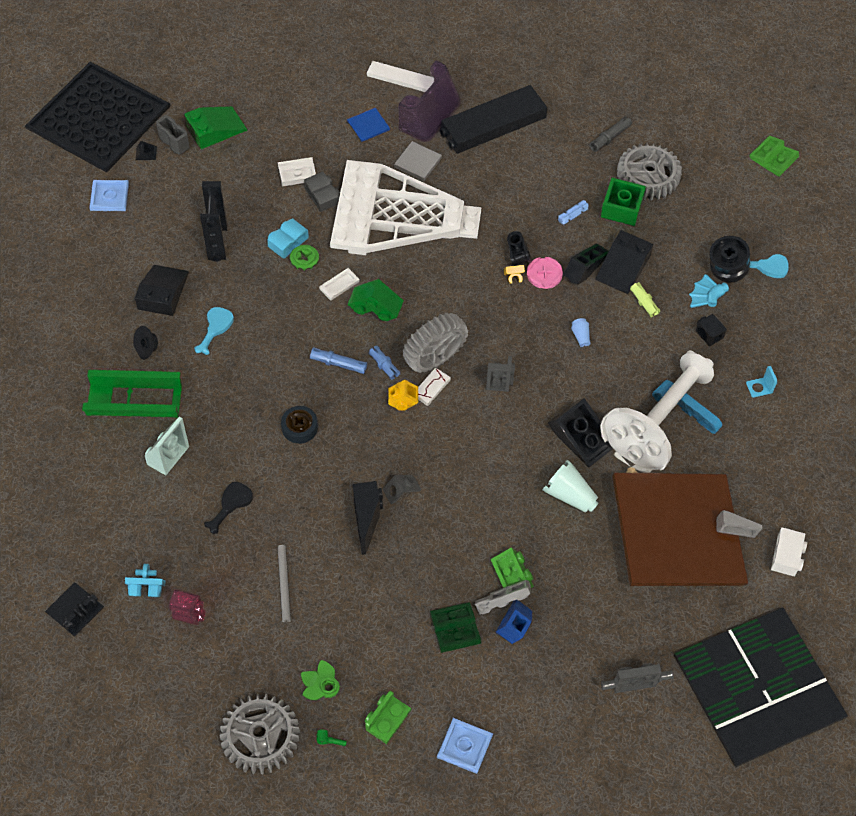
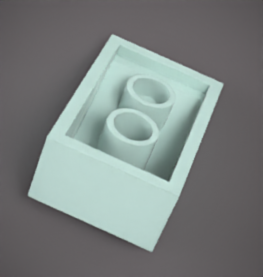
(168, 448)

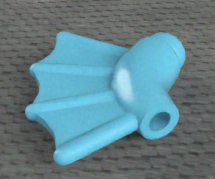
(707, 292)

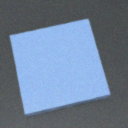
(109, 195)
(465, 745)

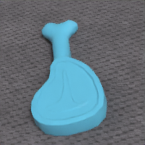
(775, 266)
(219, 322)

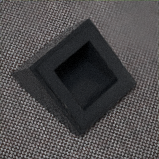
(146, 151)

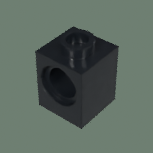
(710, 329)

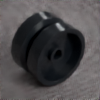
(730, 258)

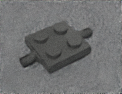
(637, 678)

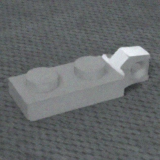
(503, 596)

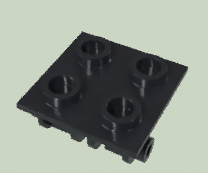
(74, 609)

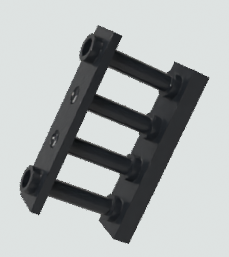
(214, 221)

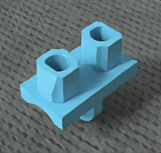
(135, 584)

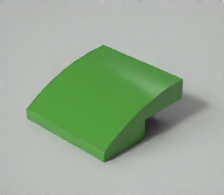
(774, 155)

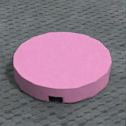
(544, 272)

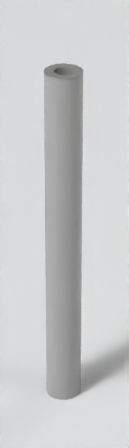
(284, 583)

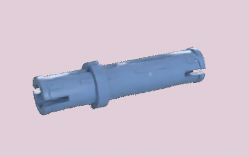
(338, 360)

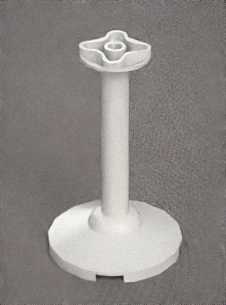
(638, 435)

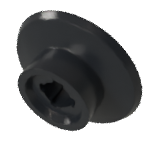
(145, 342)

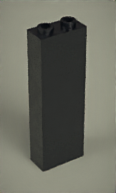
(493, 119)

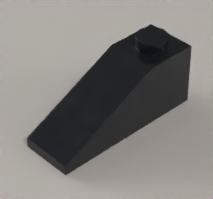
(585, 263)

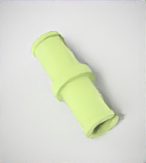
(645, 299)

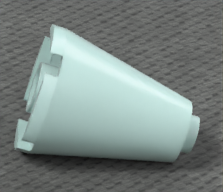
(572, 488)

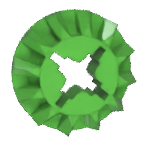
(307, 251)

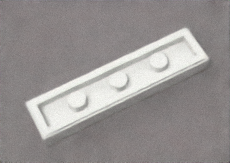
(400, 76)

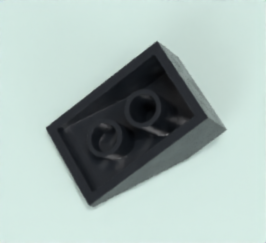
(624, 261)
(161, 290)
(581, 432)
(367, 506)

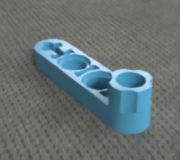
(692, 408)

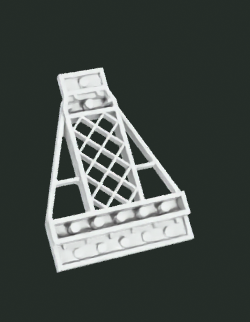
(358, 201)

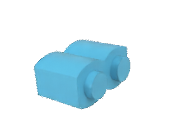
(287, 238)

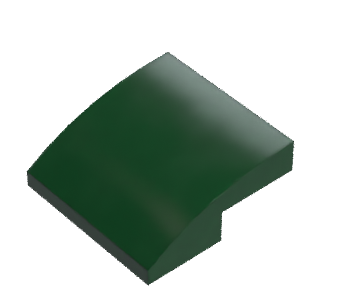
(452, 619)

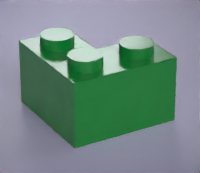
(377, 298)

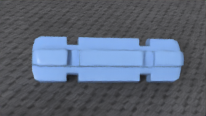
(573, 212)

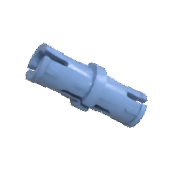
(384, 362)

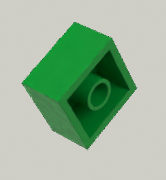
(623, 201)

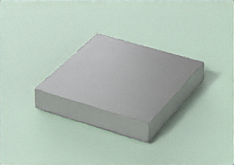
(417, 161)

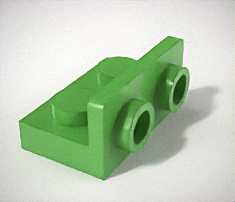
(510, 568)
(387, 717)

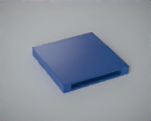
(368, 124)

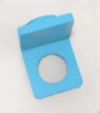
(768, 382)

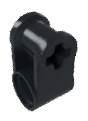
(518, 251)

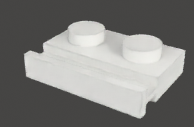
(296, 171)

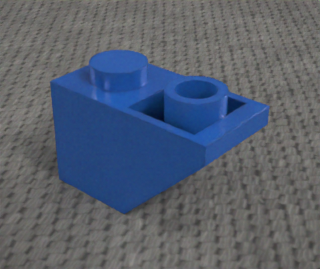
(515, 622)

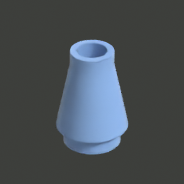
(581, 331)

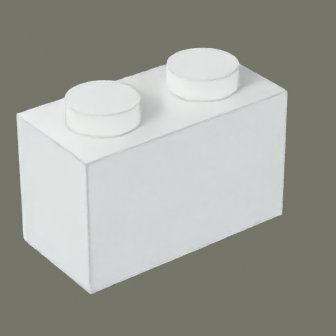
(788, 552)

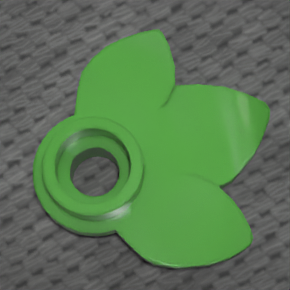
(318, 680)

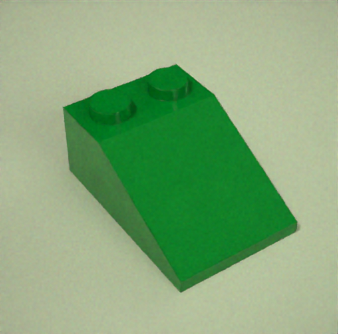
(213, 124)

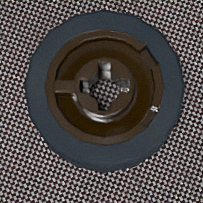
(299, 433)

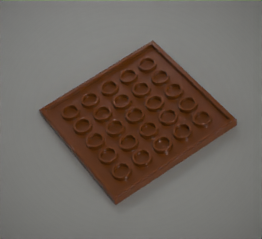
(673, 530)

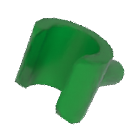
(322, 738)

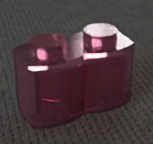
(187, 607)

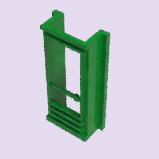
(104, 381)

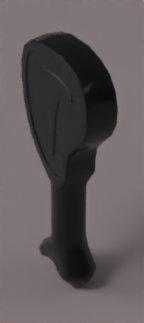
(234, 496)

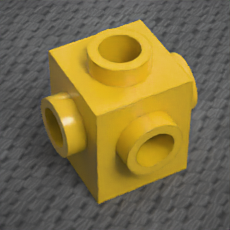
(403, 395)

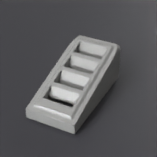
(737, 525)

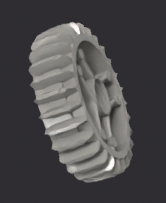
(655, 181)
(435, 342)
(263, 747)

